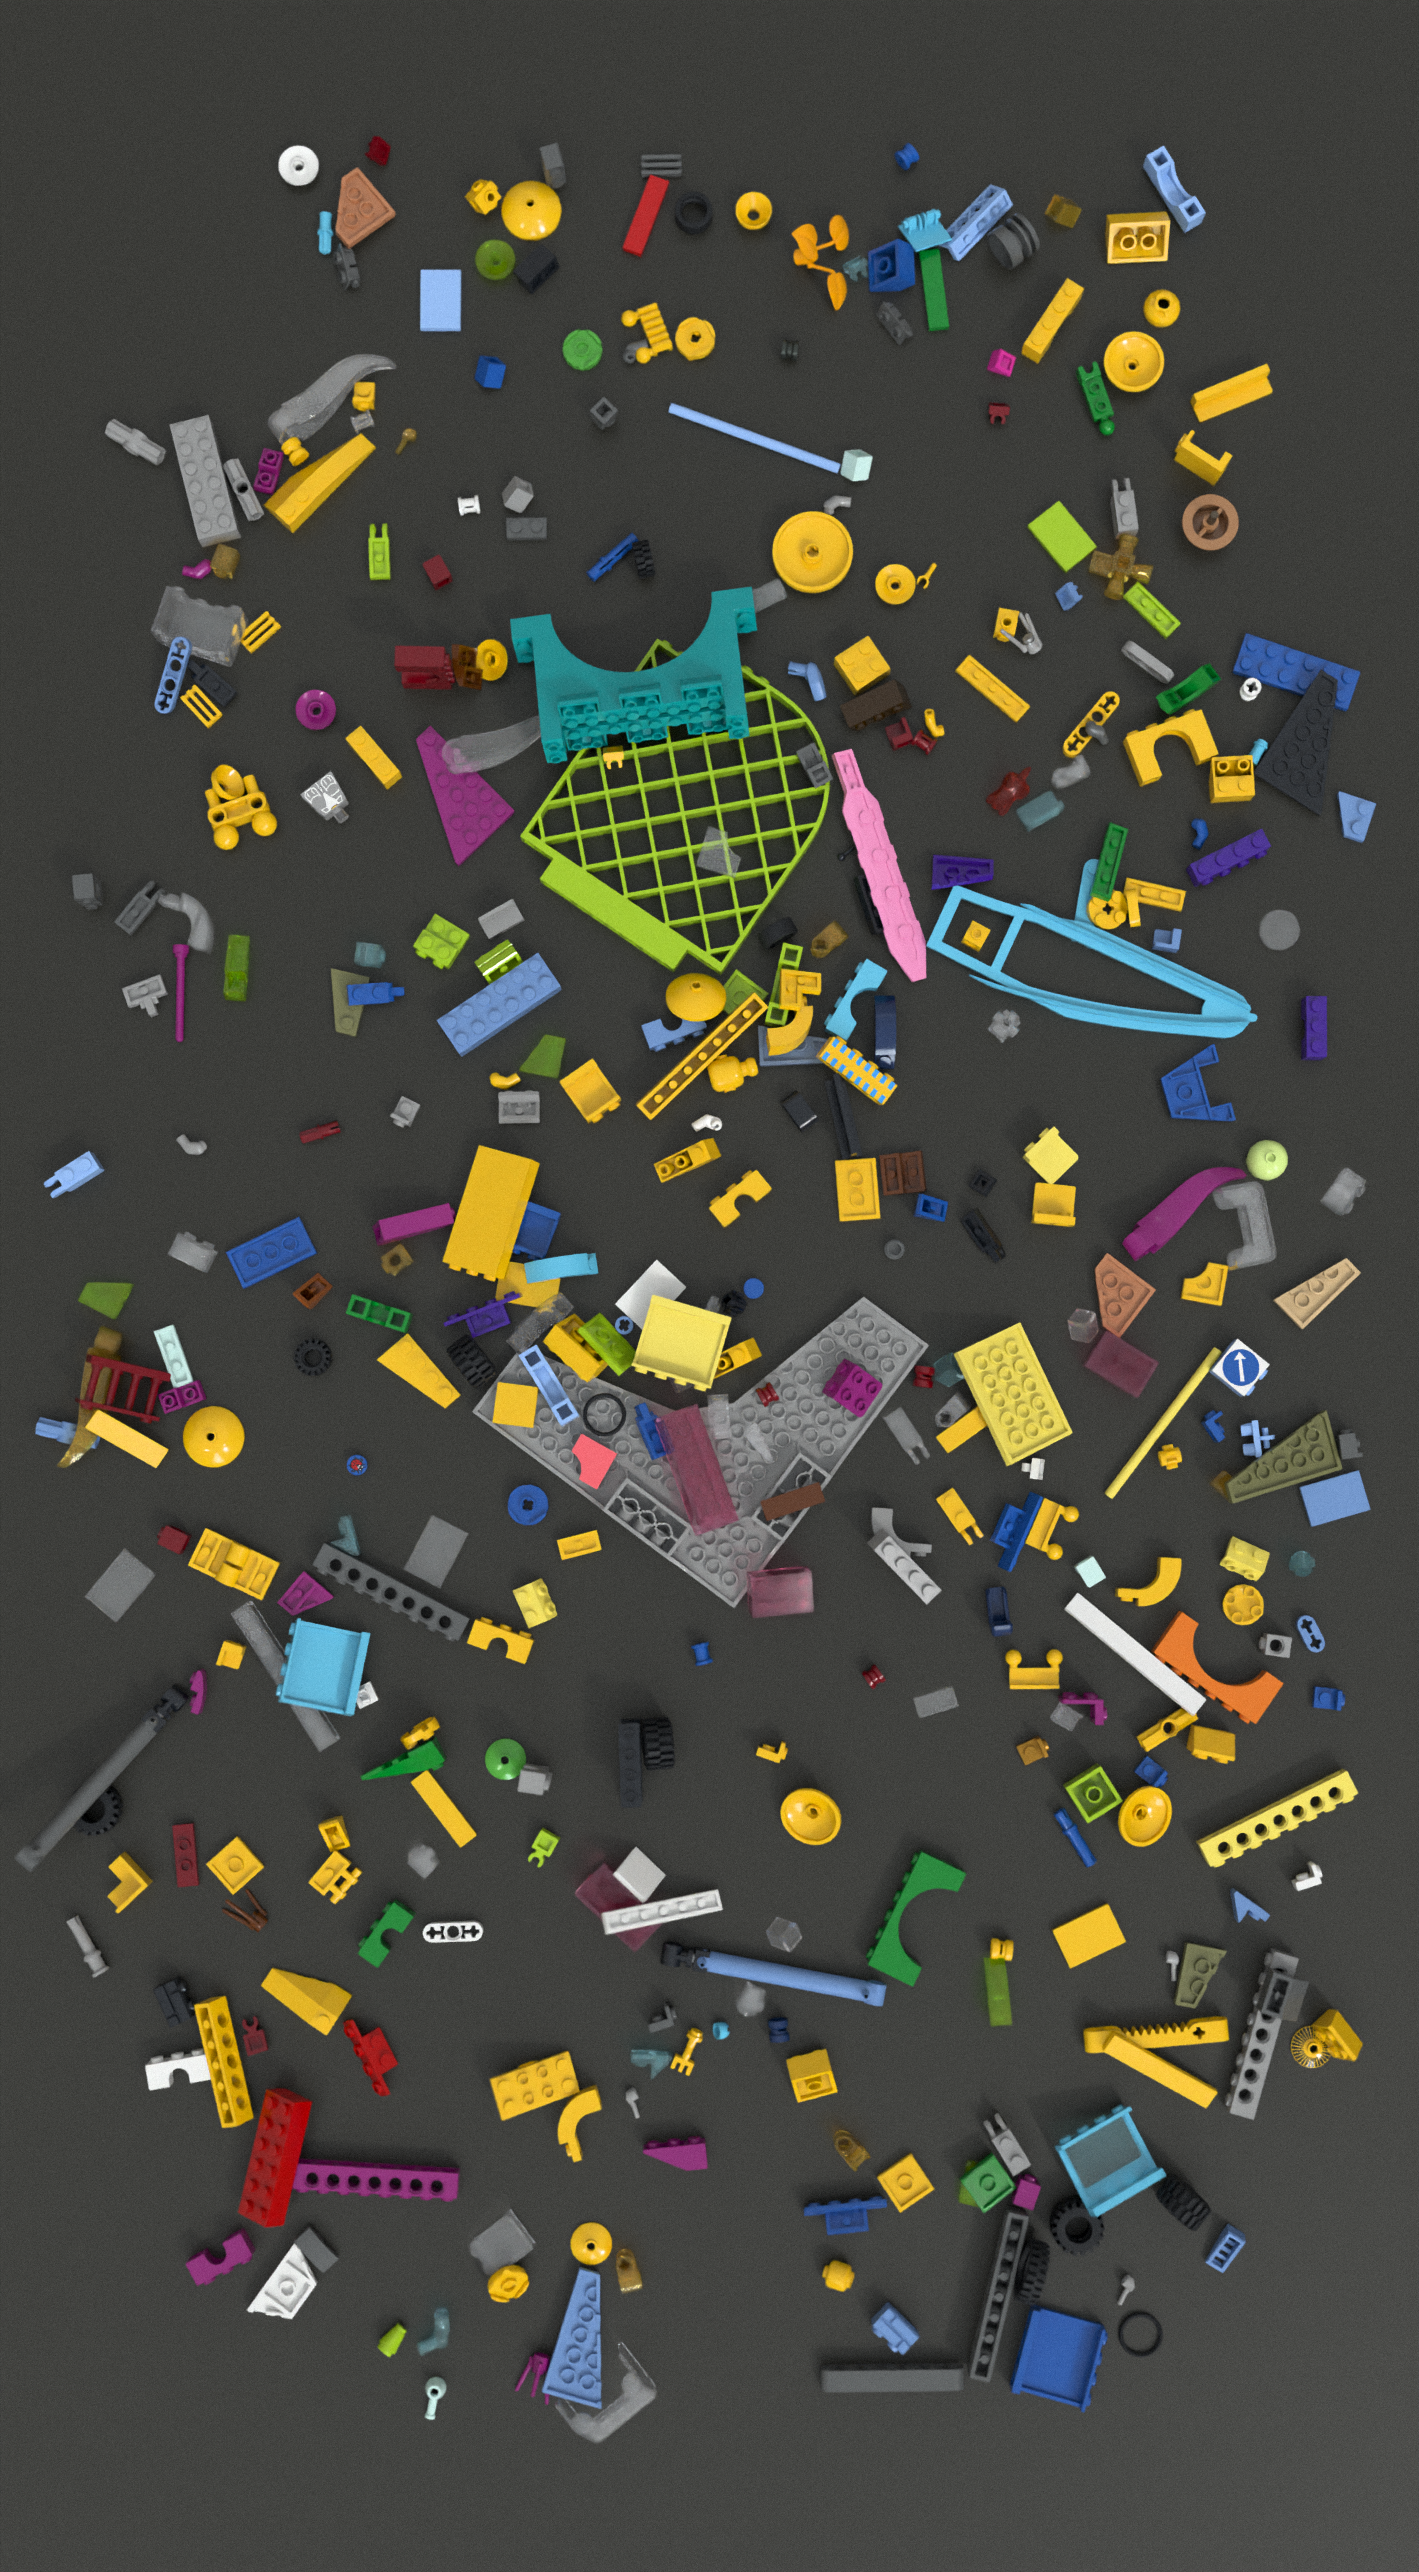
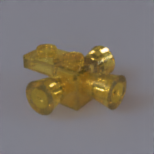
(1120, 567)

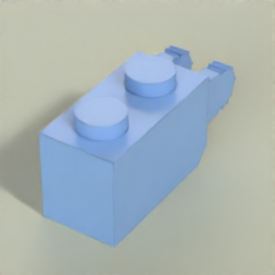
(75, 1174)

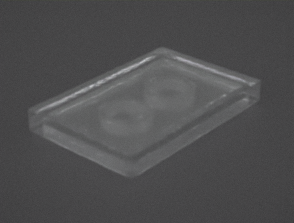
(436, 1551)
(120, 1585)

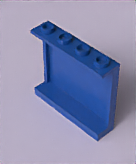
(1058, 2356)

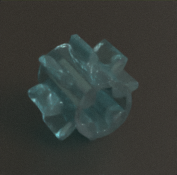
(1302, 1564)

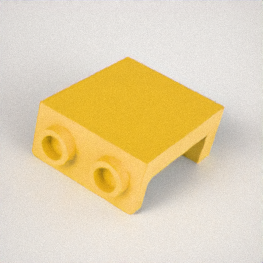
(1200, 461)
(590, 1091)

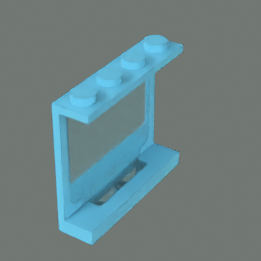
(1108, 2161)

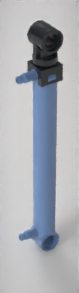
(706, 1961)

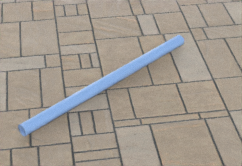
(754, 438)

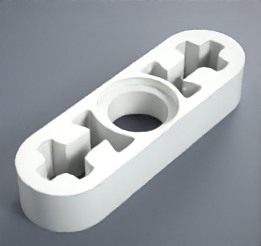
(468, 1935)

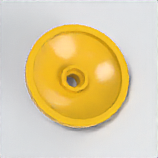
(534, 221)
(1135, 350)
(695, 997)
(227, 1440)
(1145, 1816)
(807, 1824)

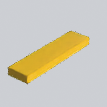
(992, 688)
(444, 1808)

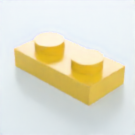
(579, 1544)

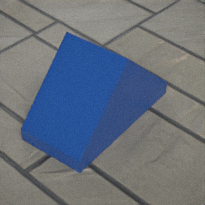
(930, 1208)

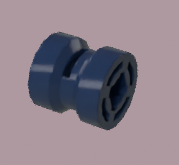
(778, 2030)

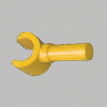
(927, 575)

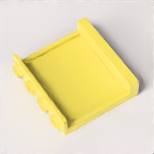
(681, 1342)

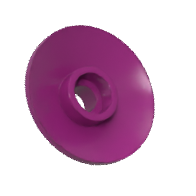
(315, 700)

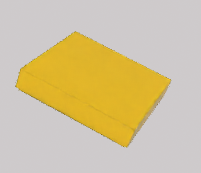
(515, 1405)
(235, 1865)
(905, 2182)

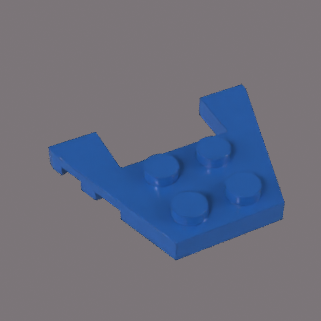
(1186, 1091)

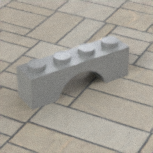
(904, 1566)

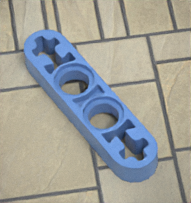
(176, 676)

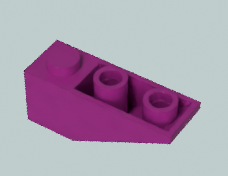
(684, 2154)

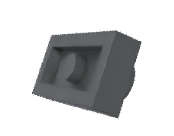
(526, 528)

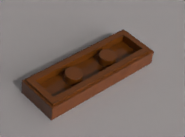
(792, 1501)

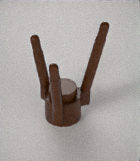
(255, 1920)

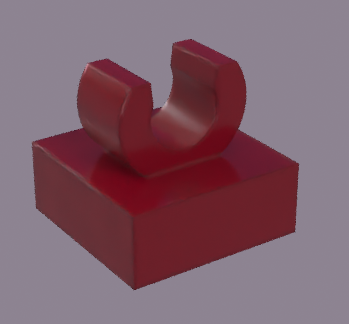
(378, 150)
(998, 409)

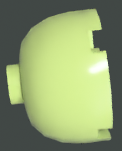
(1267, 1160)

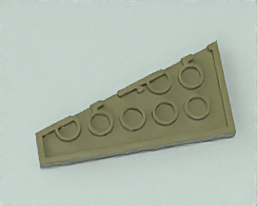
(1297, 1458)

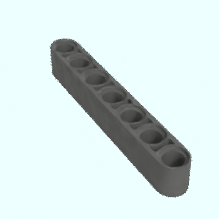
(892, 2377)

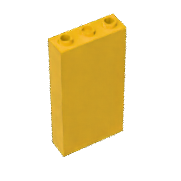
(490, 1213)

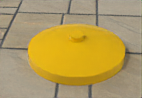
(812, 552)

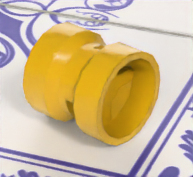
(293, 449)
(1006, 1949)

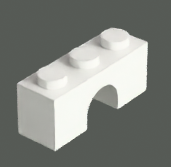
(161, 2069)

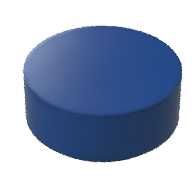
(753, 1288)

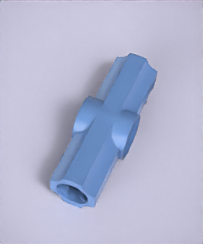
(62, 1431)

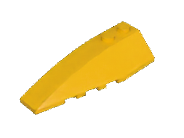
(316, 482)

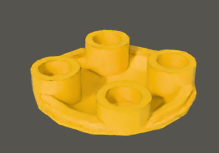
(1243, 1604)

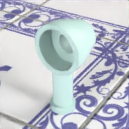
(440, 2385)

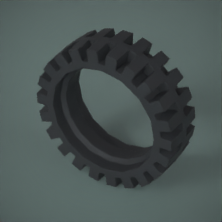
(1031, 2271)

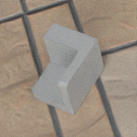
(517, 494)

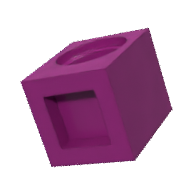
(1026, 2191)

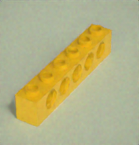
(223, 2061)

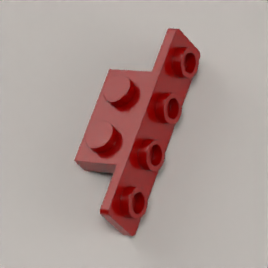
(374, 2053)

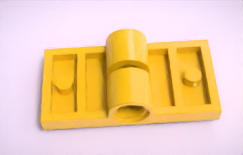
(234, 1564)
(534, 2085)

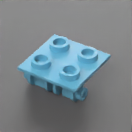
(924, 230)

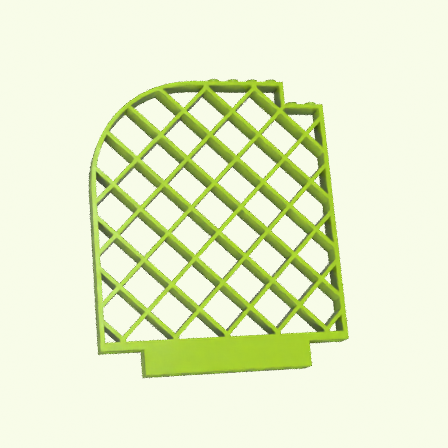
(618, 911)

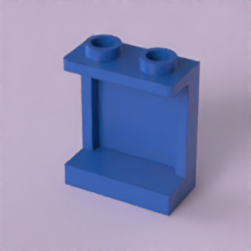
(536, 1231)

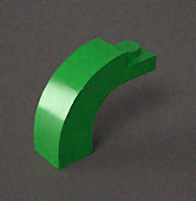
(1188, 690)

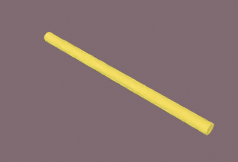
(1163, 1423)

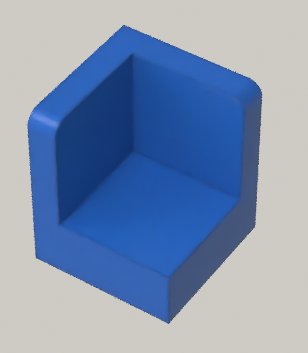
(490, 371)

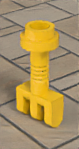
(694, 2036)

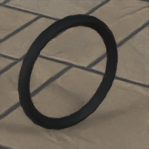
(601, 1396)
(1160, 2335)

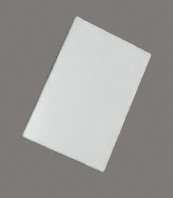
(654, 1281)

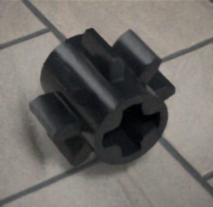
(733, 1303)

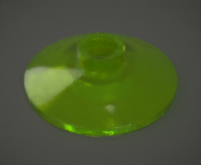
(492, 251)

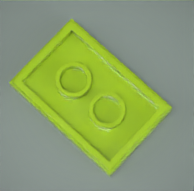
(1062, 537)
(608, 1343)

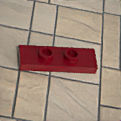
(185, 1854)

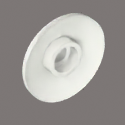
(298, 157)

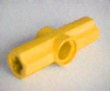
(1156, 1734)

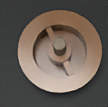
(1210, 522)

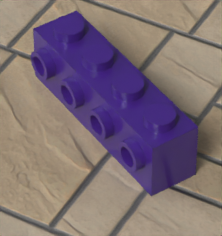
(1228, 857)

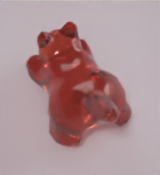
(1012, 788)

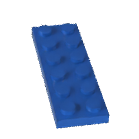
(1291, 669)

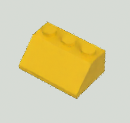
(1137, 237)
(574, 1349)

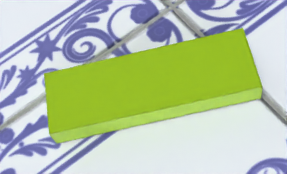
(1151, 610)

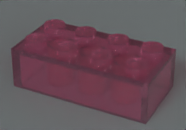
(605, 1893)

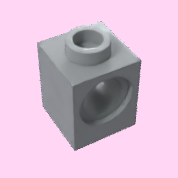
(1284, 1645)

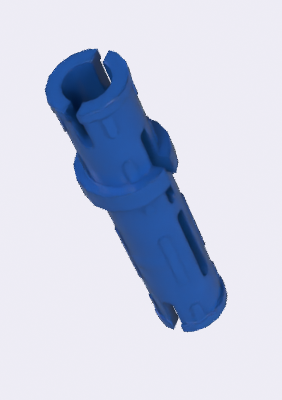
(611, 558)
(1070, 1829)

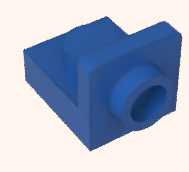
(1214, 1429)
(1328, 1698)
(1151, 1772)

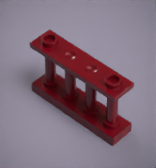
(117, 1369)

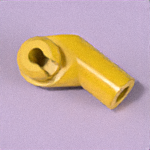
(503, 1082)

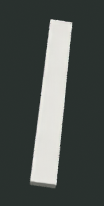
(1135, 1654)

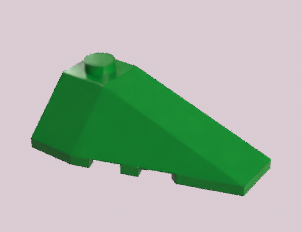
(418, 1759)

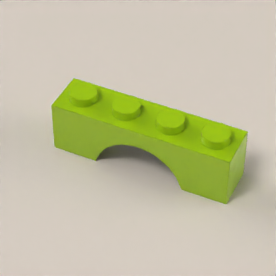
(790, 960)

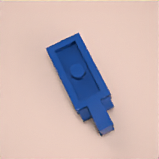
(372, 993)
(648, 1431)

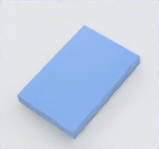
(440, 300)

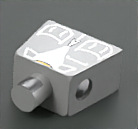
(327, 798)

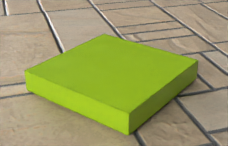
(738, 989)

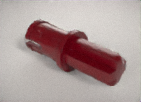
(319, 1132)

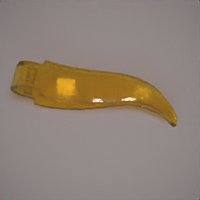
(106, 1345)

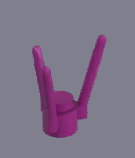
(539, 2364)

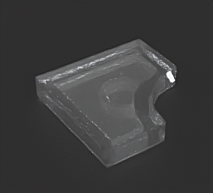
(717, 855)

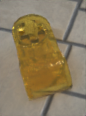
(830, 937)
(852, 2152)
(628, 2274)

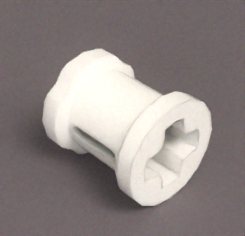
(469, 505)
(1256, 688)

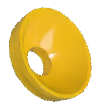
(753, 202)
(1158, 316)
(231, 781)

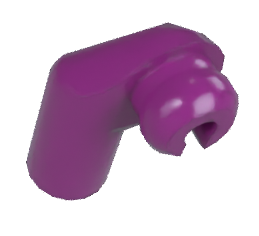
(199, 571)

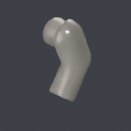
(834, 502)
(194, 1148)

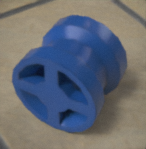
(906, 156)

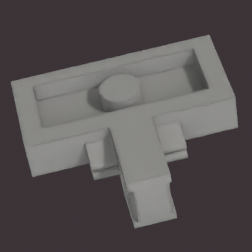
(146, 994)

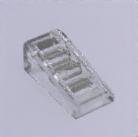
(756, 1438)

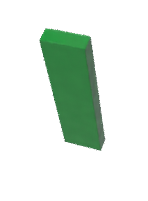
(933, 290)
(1108, 862)

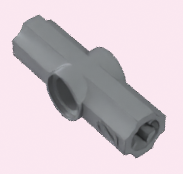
(135, 442)
(247, 499)

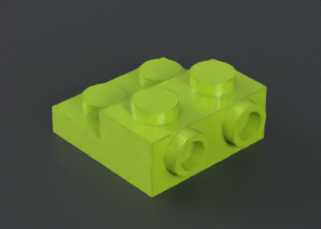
(440, 942)

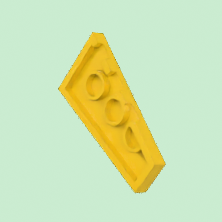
(417, 1368)

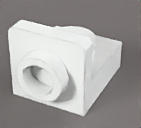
(1305, 1881)

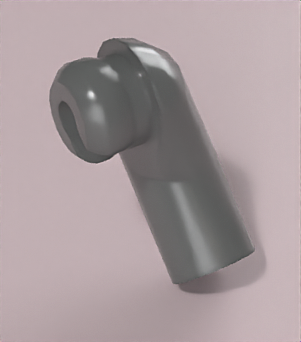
(1097, 731)

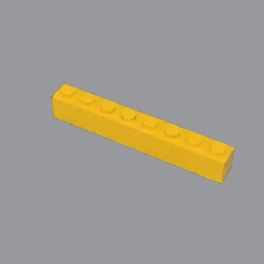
(701, 1055)

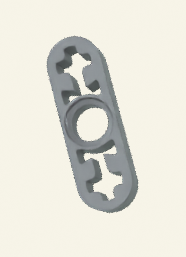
(1147, 662)

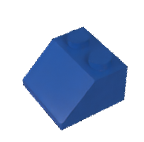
(891, 267)

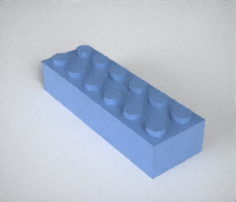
(499, 1004)

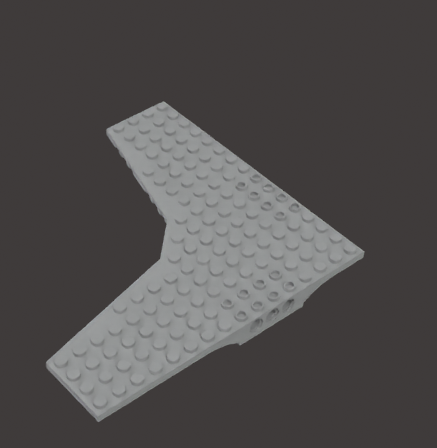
(802, 1430)

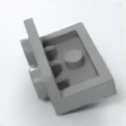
(519, 1107)

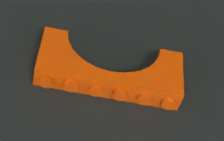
(1247, 1699)

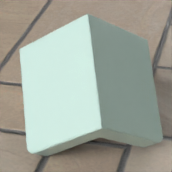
(856, 465)
(1089, 1571)

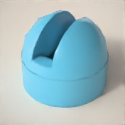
(720, 2030)

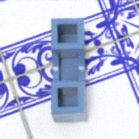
(658, 1036)

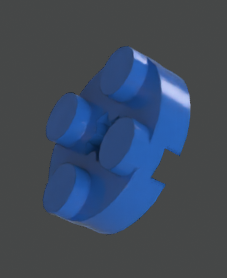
(539, 1505)

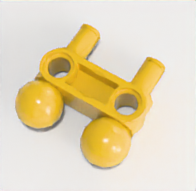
(238, 813)

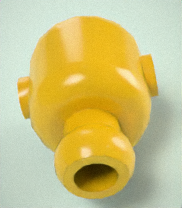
(729, 1073)

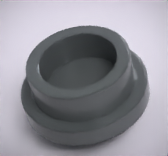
(894, 1249)

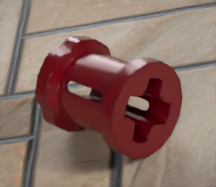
(924, 742)

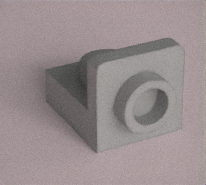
(405, 1112)

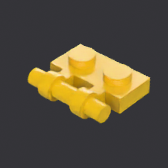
(330, 1872)

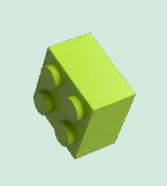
(1092, 1793)

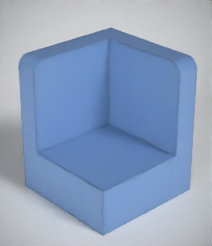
(1166, 940)

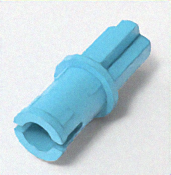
(325, 232)

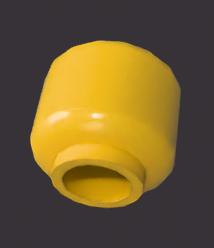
(838, 2275)

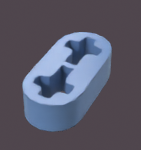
(1314, 1631)

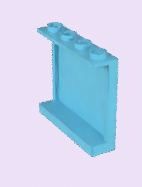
(323, 1667)

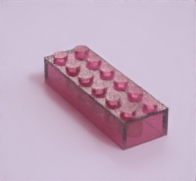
(696, 1469)

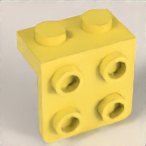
(1050, 1156)

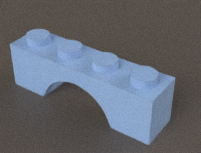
(1162, 173)
(549, 1385)

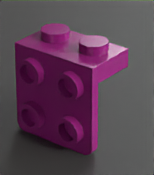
(852, 1388)
(1098, 1712)

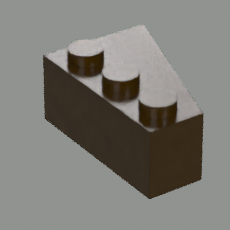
(876, 705)

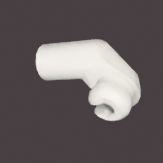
(707, 1121)

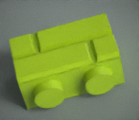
(498, 961)

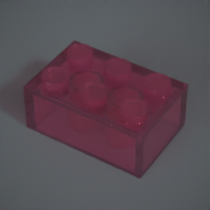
(1120, 1364)
(780, 1592)

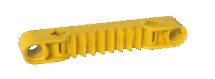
(1212, 2030)

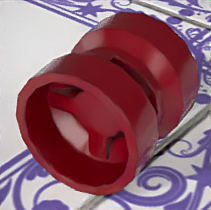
(921, 1381)

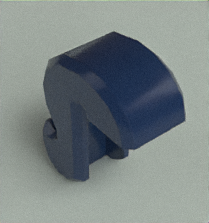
(998, 1611)

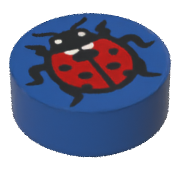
(357, 1464)

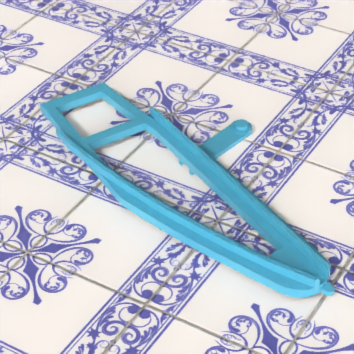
(1222, 1013)

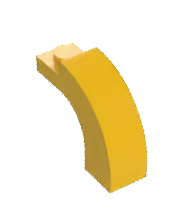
(789, 1037)
(1163, 1584)
(578, 2106)

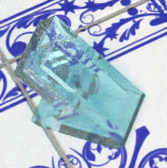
(350, 1542)
(657, 2059)

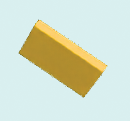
(857, 1189)
(532, 1293)
(1088, 1935)

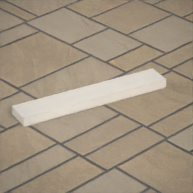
(661, 1911)

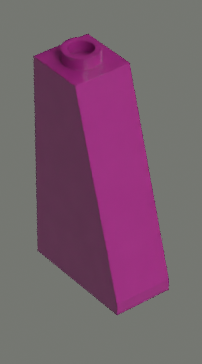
(413, 1224)

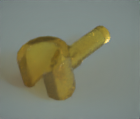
(409, 434)

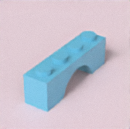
(868, 979)

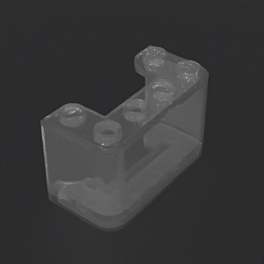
(211, 629)
(1254, 1224)

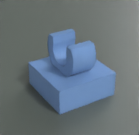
(1068, 596)

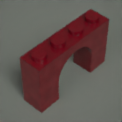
(424, 667)

